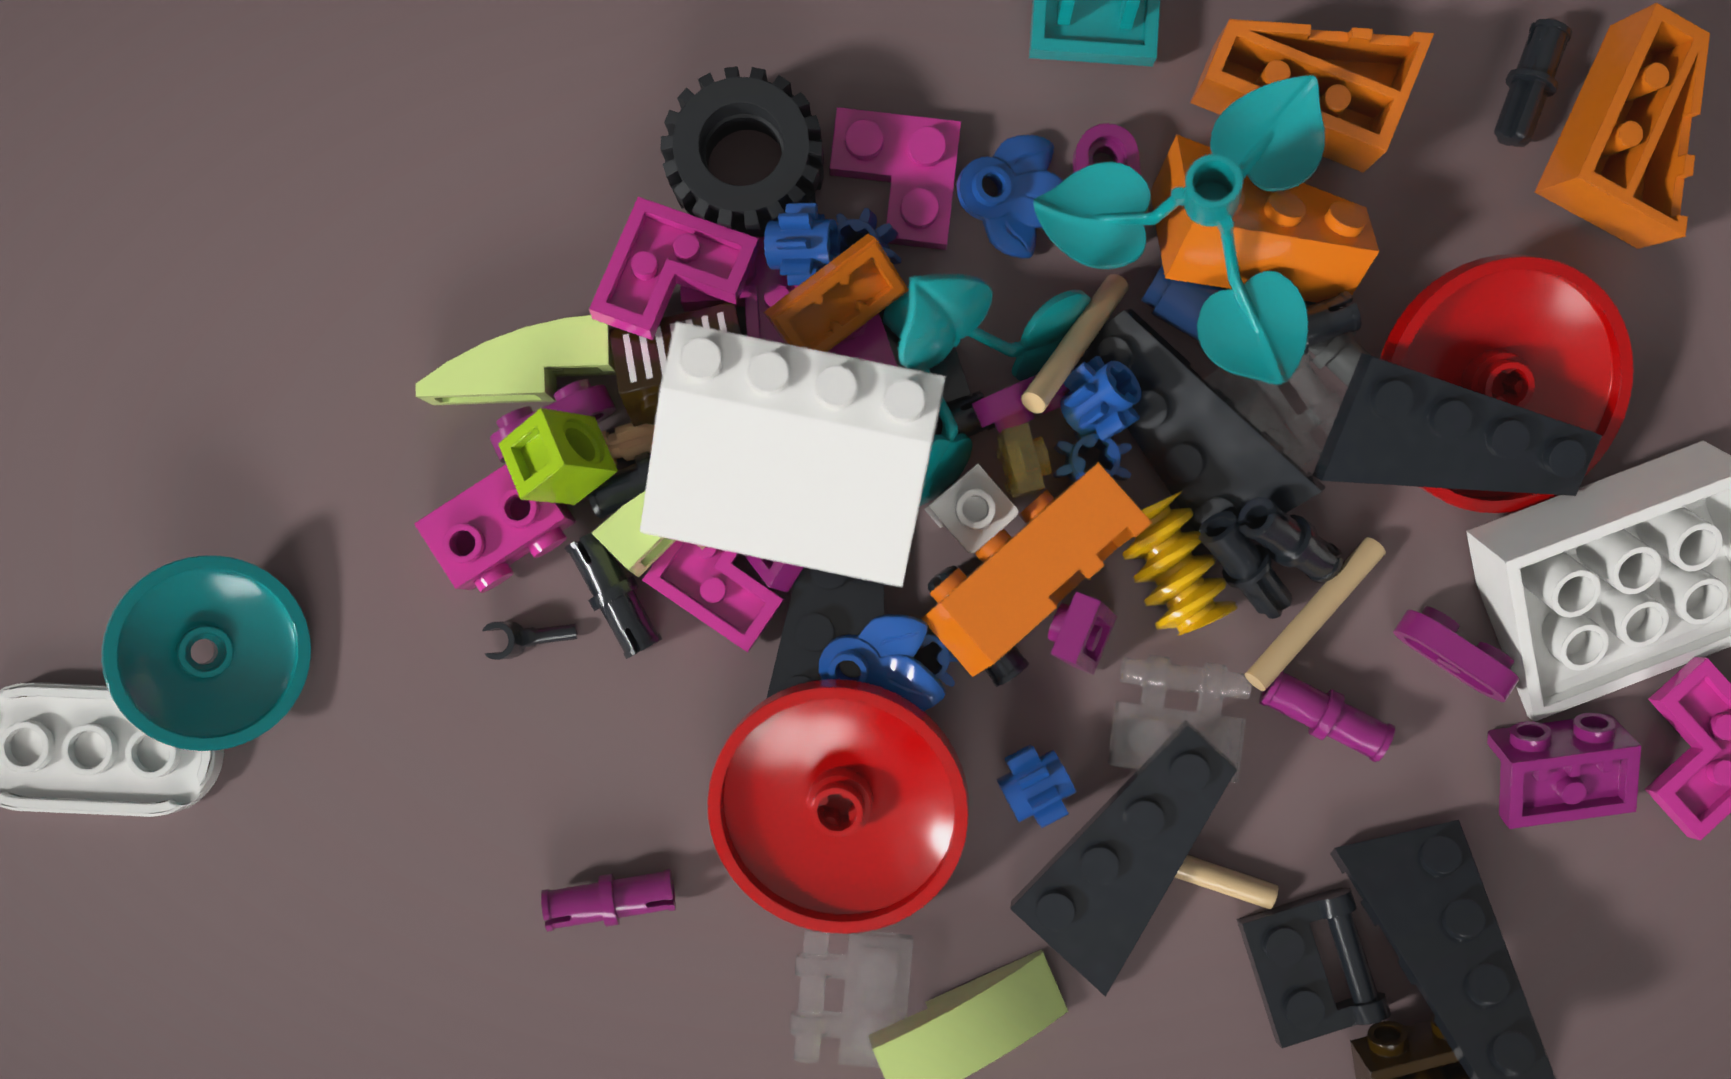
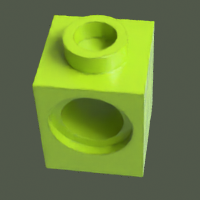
(557, 457)

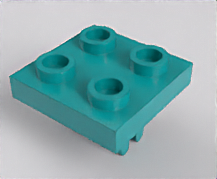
(1095, 31)

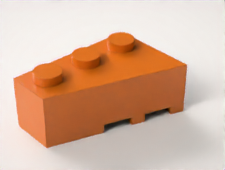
(1358, 73)
(1630, 130)
(1298, 232)
(1032, 570)

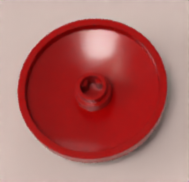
(1526, 337)
(838, 806)

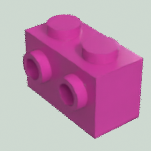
(489, 530)

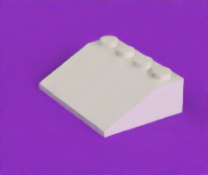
(790, 454)
(1611, 579)

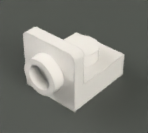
(973, 509)

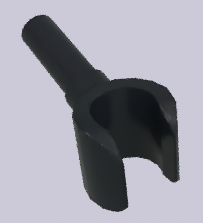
(522, 637)

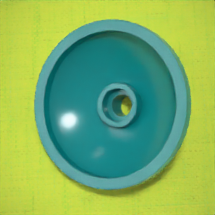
(255, 664)

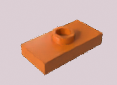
(838, 298)

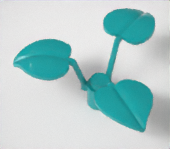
(1265, 135)
(933, 321)

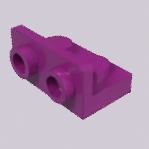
(1565, 770)

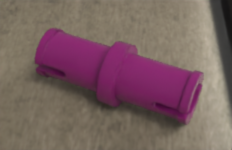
(1328, 716)
(608, 900)

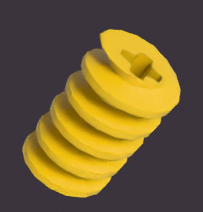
(1177, 571)

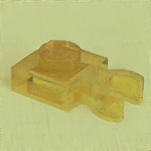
(1023, 460)

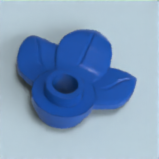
(1020, 176)
(886, 659)

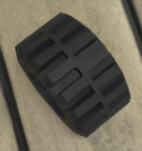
(736, 106)

